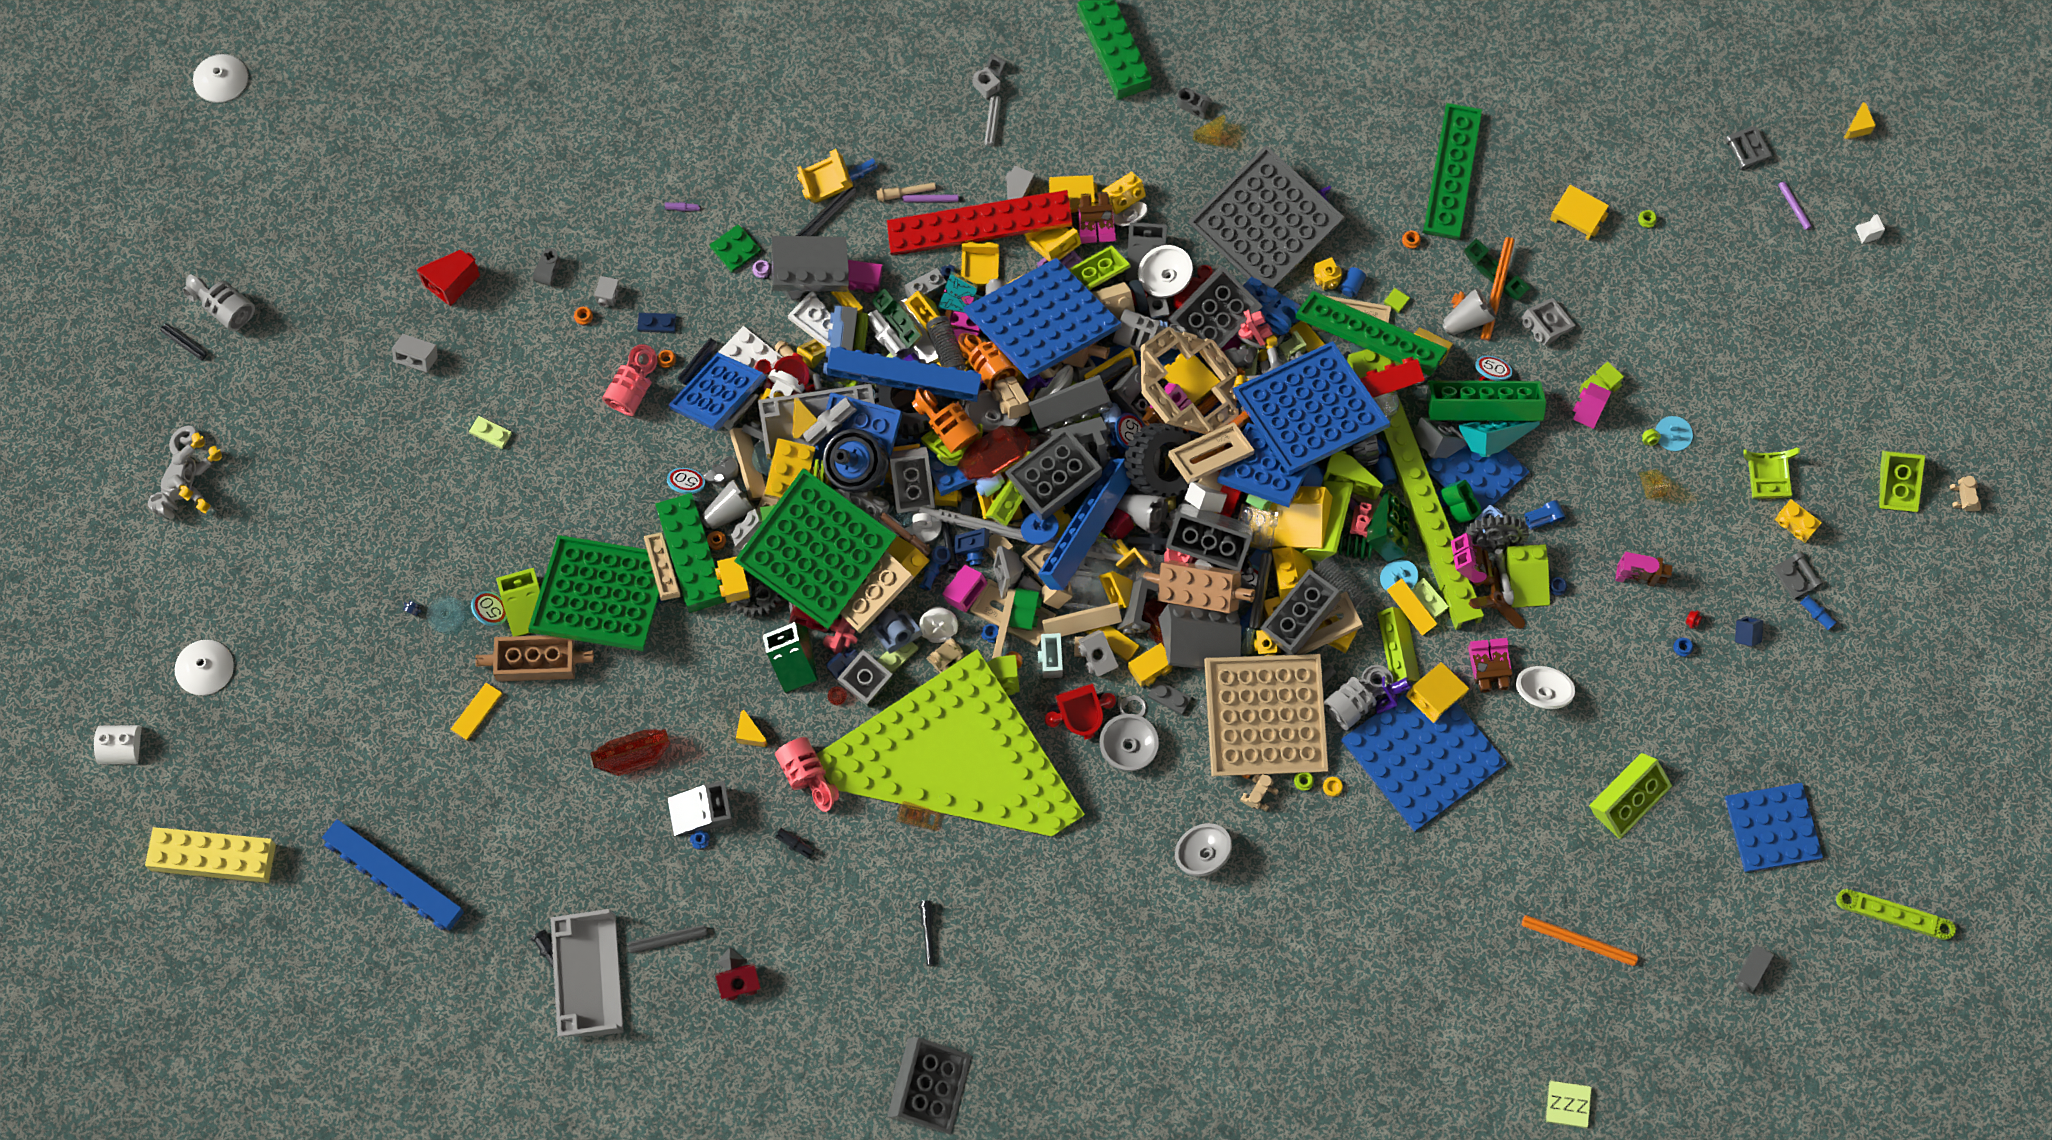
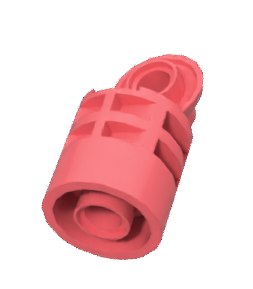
(630, 382)
(805, 769)

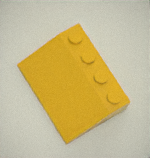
(1305, 520)

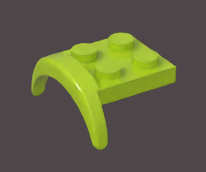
(935, 444)
(1770, 473)

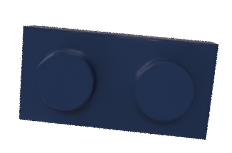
(656, 322)
(972, 541)

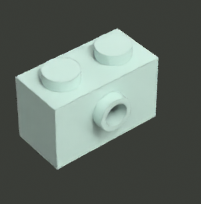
(1051, 655)

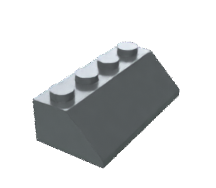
(1071, 405)
(1301, 612)

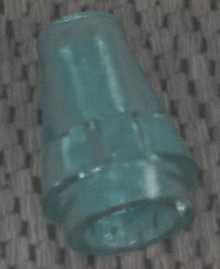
(1247, 641)

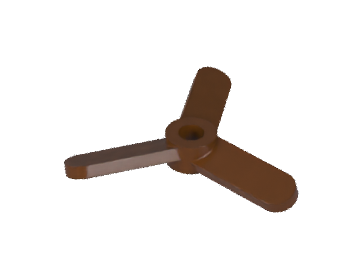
(1497, 601)

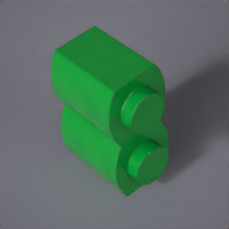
(1461, 501)
(1024, 609)

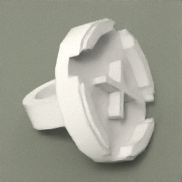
(784, 383)
(924, 527)
(938, 625)

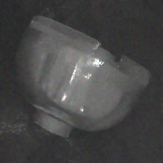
(1388, 404)

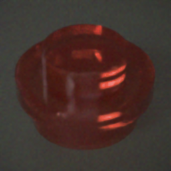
(837, 695)

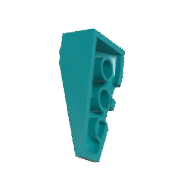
(1494, 436)

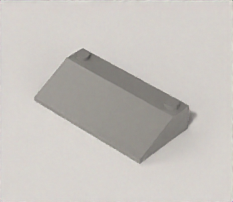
(778, 412)
(587, 974)

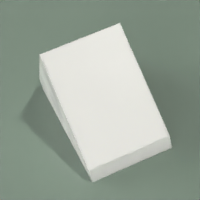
(1205, 497)

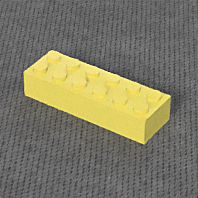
(210, 855)

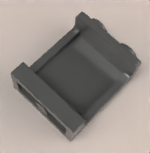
(1132, 615)

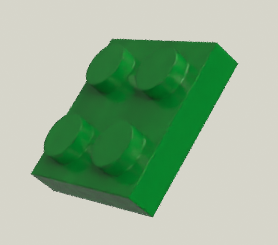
(735, 248)

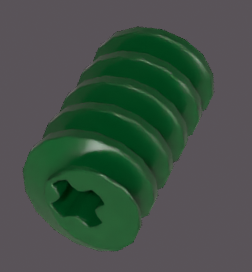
(1354, 546)

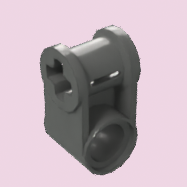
(1195, 103)
(547, 270)

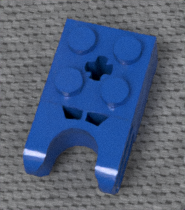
(1276, 309)

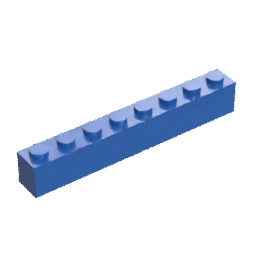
(904, 374)
(1085, 526)
(393, 875)

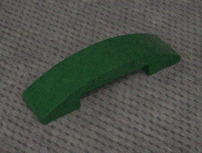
(1488, 266)
(898, 317)

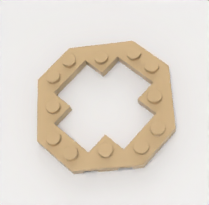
(1189, 345)

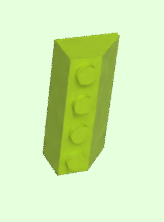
(1100, 268)
(1341, 496)
(1631, 795)

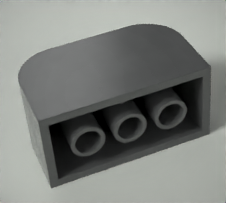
(1210, 537)

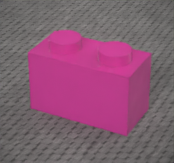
(864, 276)
(1592, 404)
(964, 588)

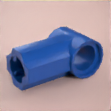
(1547, 514)

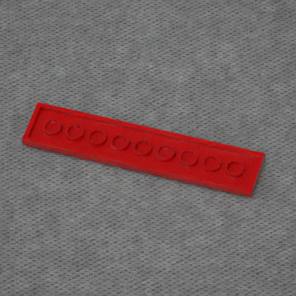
(979, 222)

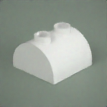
(117, 744)

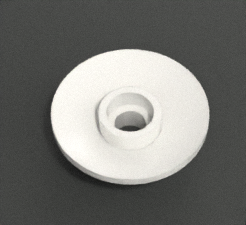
(1131, 214)

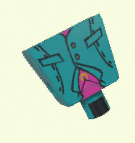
(958, 293)

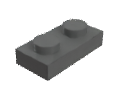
(1169, 697)

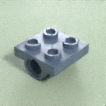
(896, 629)

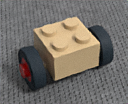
(1123, 297)

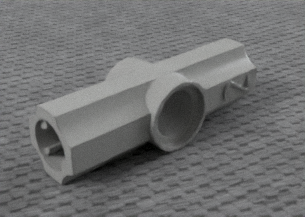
(887, 334)
(829, 422)

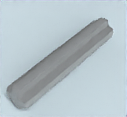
(992, 121)

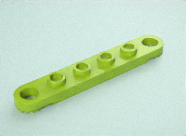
(1895, 914)

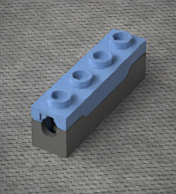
(842, 334)

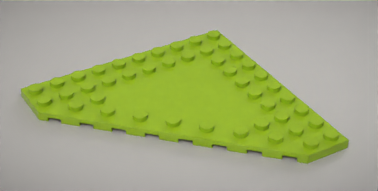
(955, 751)

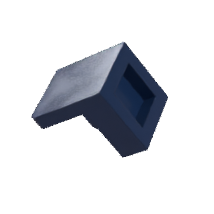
(1749, 631)

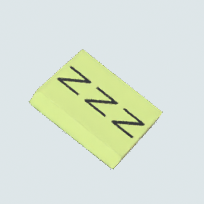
(1568, 1104)

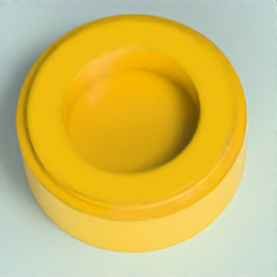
(1332, 786)

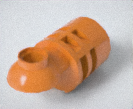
(986, 359)
(945, 421)

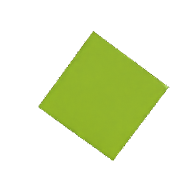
(1396, 300)

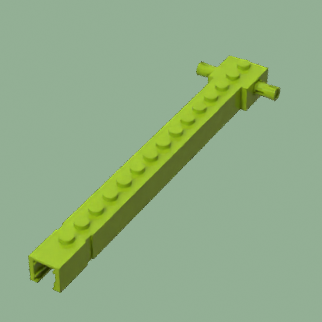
(1422, 501)

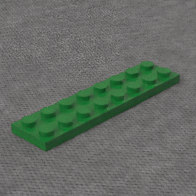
(1452, 171)
(1370, 332)

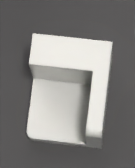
(1870, 230)

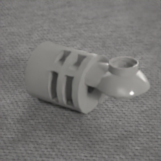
(221, 302)
(1147, 329)
(1356, 696)

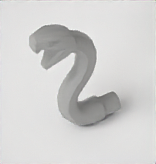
(1500, 561)

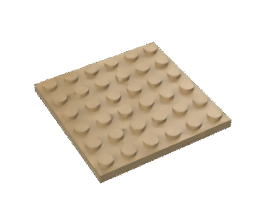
(1266, 715)

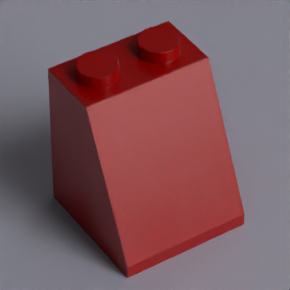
(449, 275)

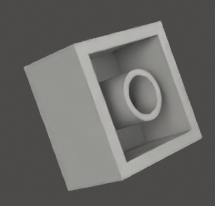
(865, 678)

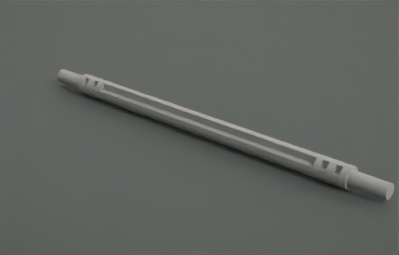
(1007, 531)

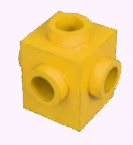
(1327, 274)
(1262, 647)

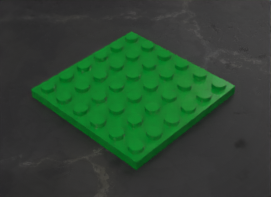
(815, 548)
(597, 594)

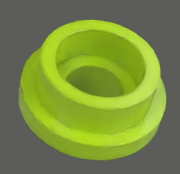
(1651, 215)
(1651, 437)
(1303, 787)

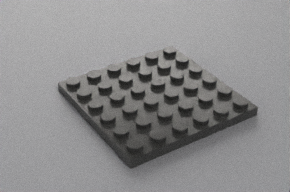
(1266, 219)

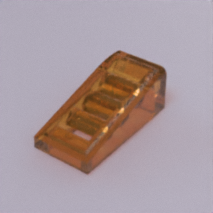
(901, 819)

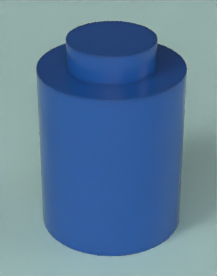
(1353, 282)
(1385, 471)

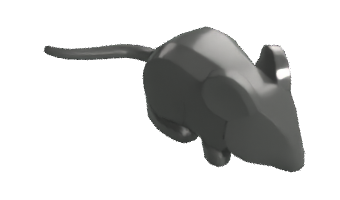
(1241, 357)
(725, 471)

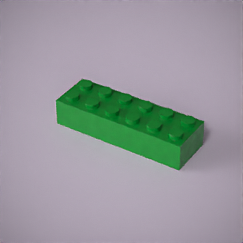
(1114, 47)
(1486, 400)
(690, 552)

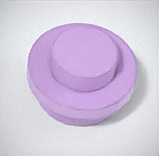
(761, 269)

